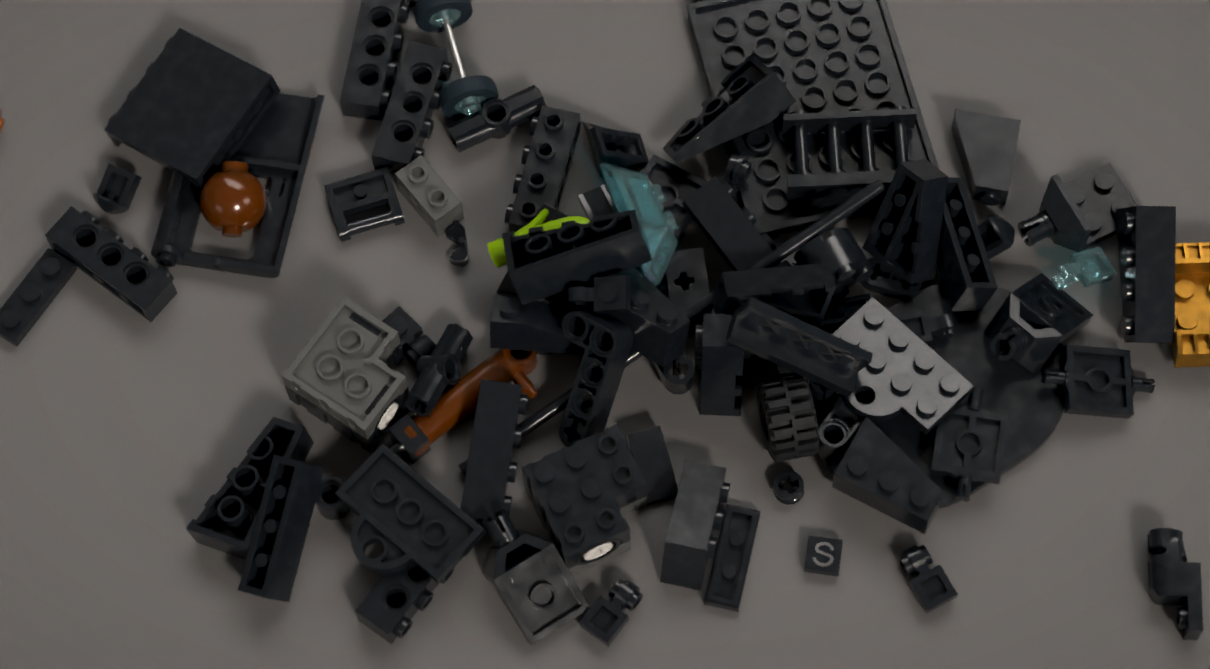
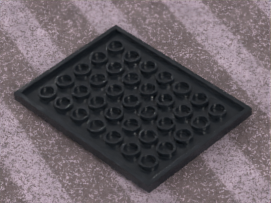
(830, 61)

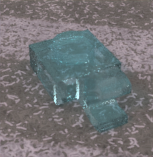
(1087, 266)

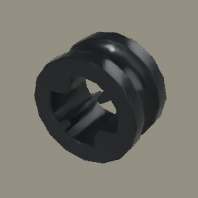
(782, 495)

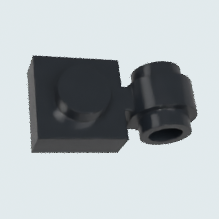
(409, 335)
(930, 586)
(606, 618)

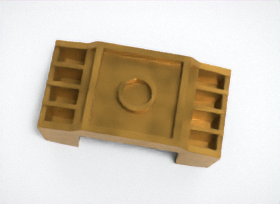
(1192, 305)

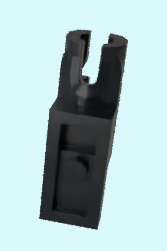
(1175, 580)

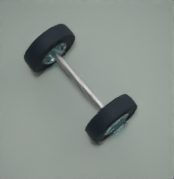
(467, 93)

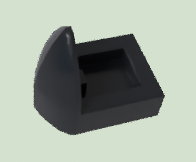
(116, 190)
(996, 235)

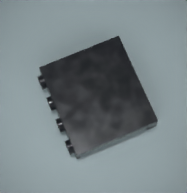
(193, 107)

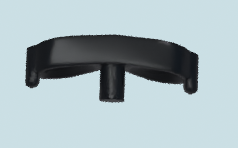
(457, 234)

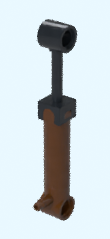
(416, 433)

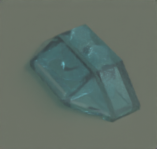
(636, 192)

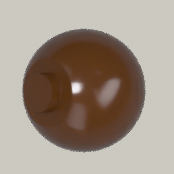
(233, 199)

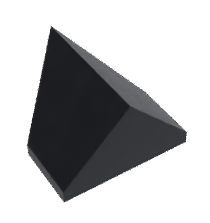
(616, 147)

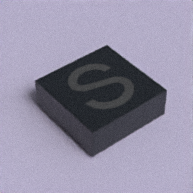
(823, 555)

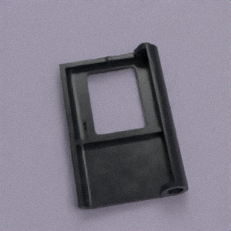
(274, 151)

